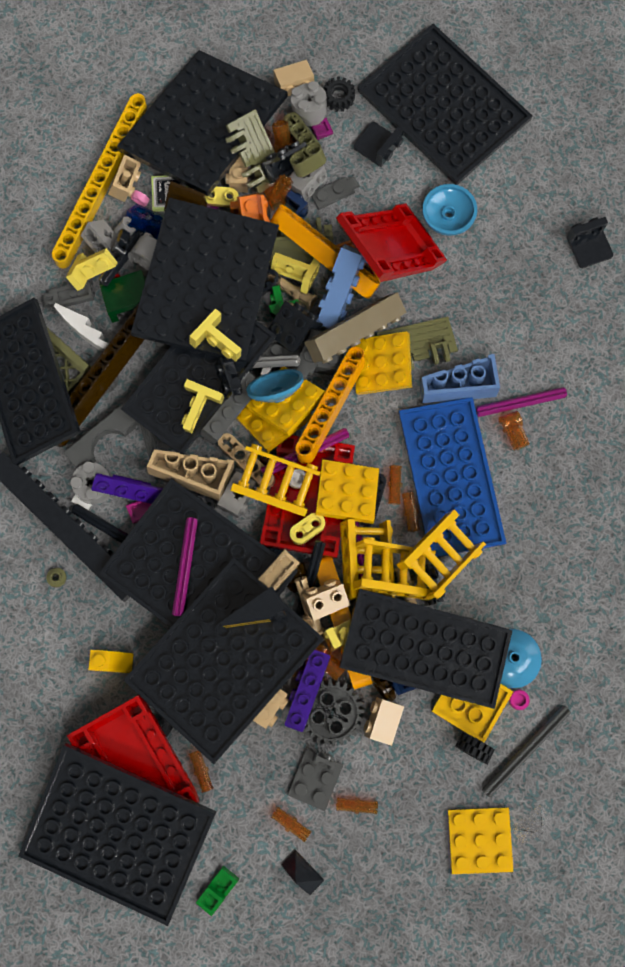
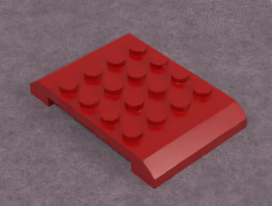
(392, 242)
(280, 521)
(134, 741)

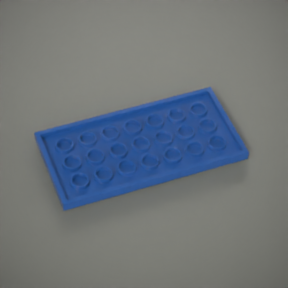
(452, 472)

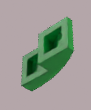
(217, 891)

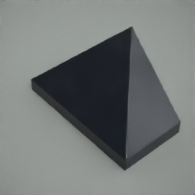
(302, 873)

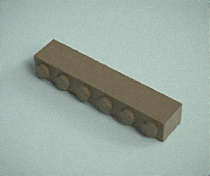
(355, 327)

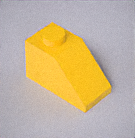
(110, 661)

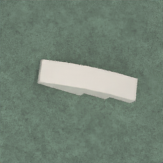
(81, 326)

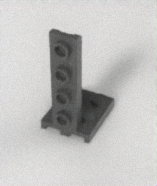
(315, 779)

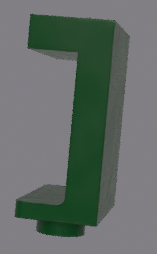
(123, 294)

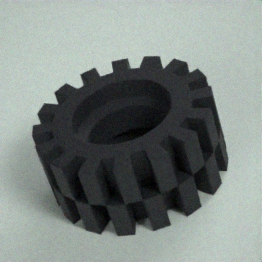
(344, 86)
(474, 748)

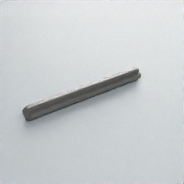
(526, 751)

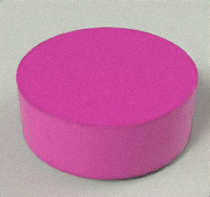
(519, 700)

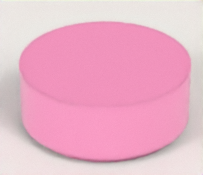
(140, 198)

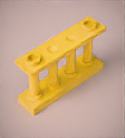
(279, 499)
(423, 548)
(350, 551)
(384, 585)

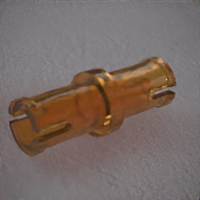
(395, 484)
(410, 512)
(201, 771)
(356, 805)
(291, 824)

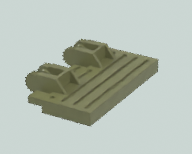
(255, 147)
(289, 248)
(428, 337)

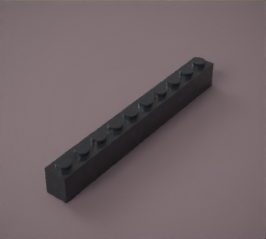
(57, 519)

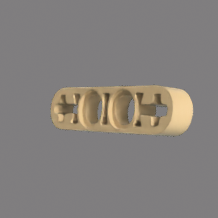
(242, 462)

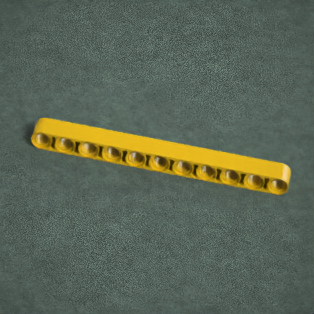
(92, 187)

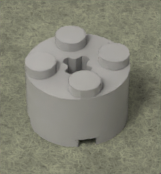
(309, 103)
(143, 252)
(80, 483)

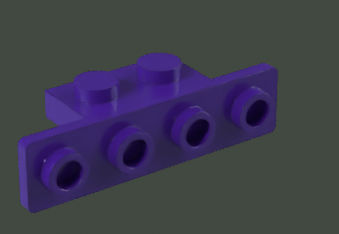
(125, 488)
(306, 692)

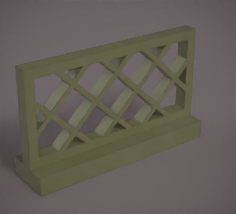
(70, 357)

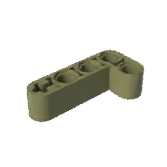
(309, 157)

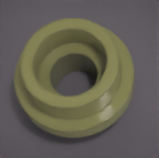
(62, 577)

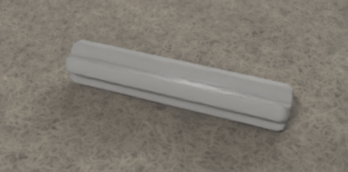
(278, 361)

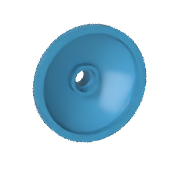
(451, 200)
(275, 386)
(528, 664)

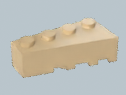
(192, 472)

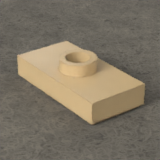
(279, 570)

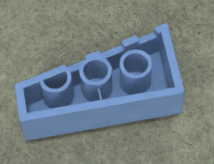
(340, 286)
(470, 380)

